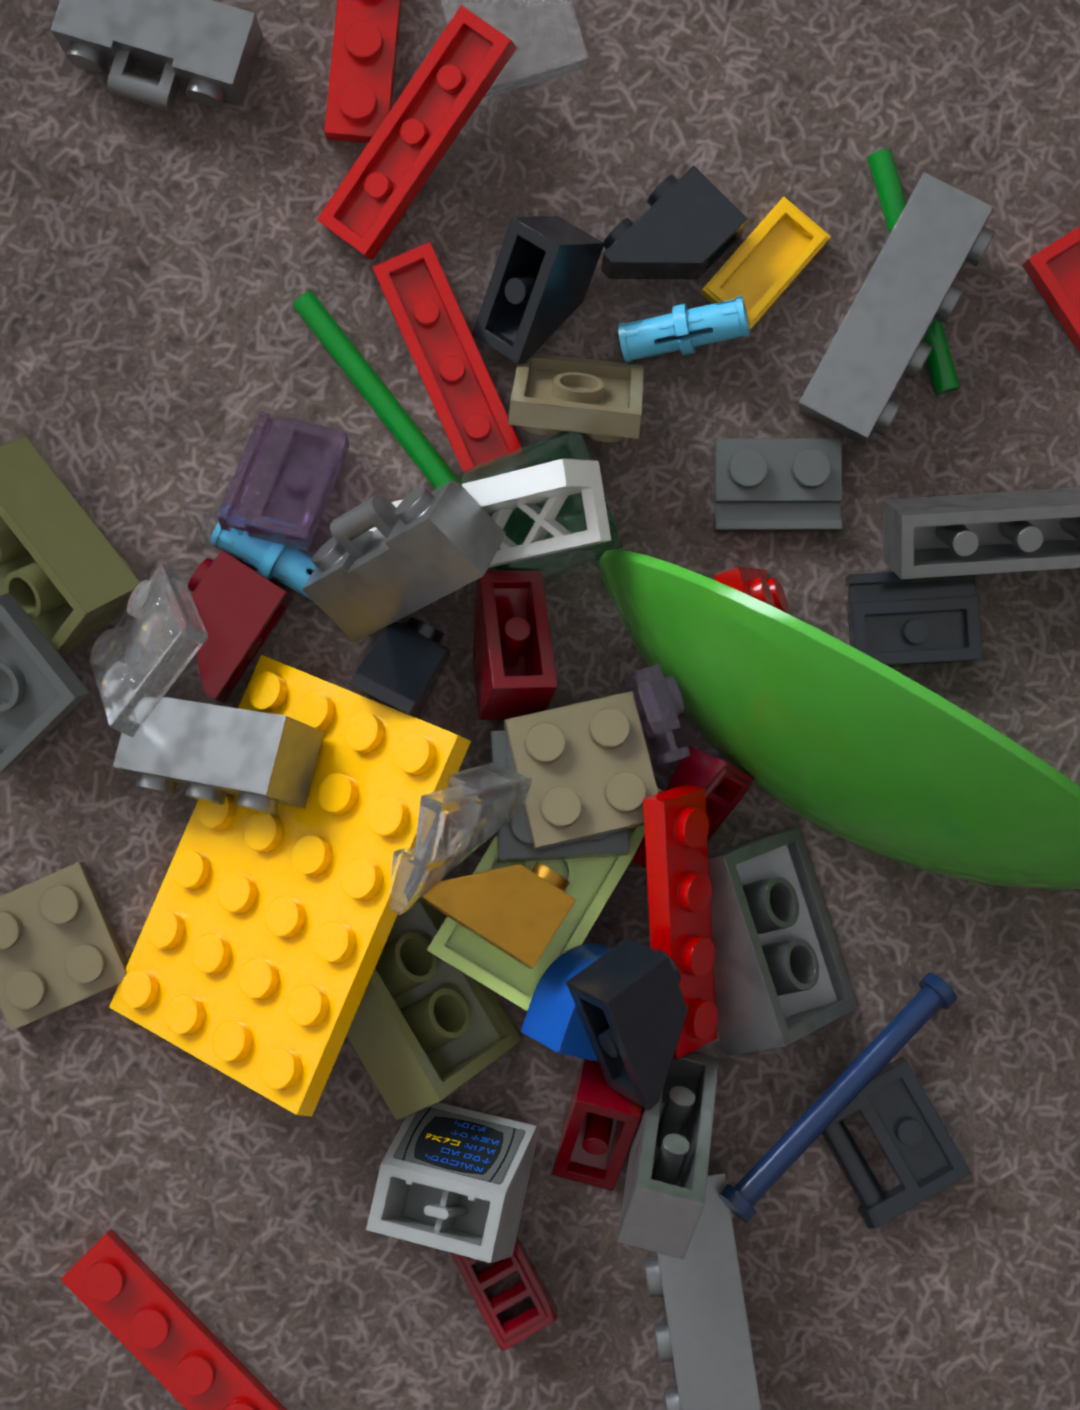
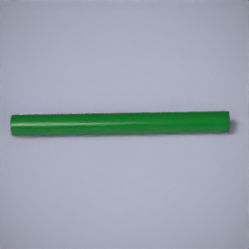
(892, 204)
(373, 390)

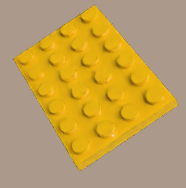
(285, 914)

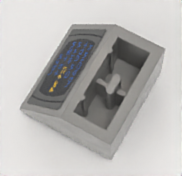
(455, 1181)

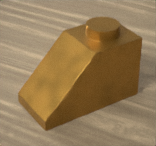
(507, 907)

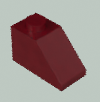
(238, 614)
(512, 645)
(596, 1130)

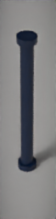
(797, 1139)

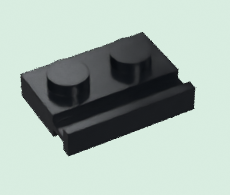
(914, 618)

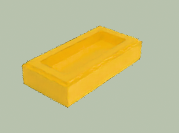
(768, 260)

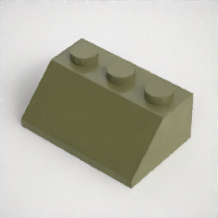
(55, 553)
(424, 1021)

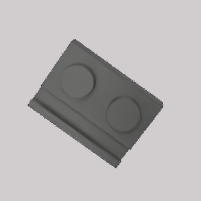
(777, 484)

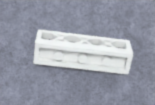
(537, 484)

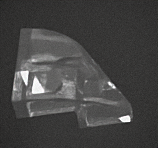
(454, 826)

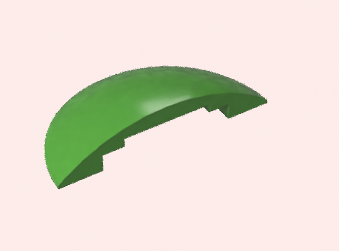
(849, 734)

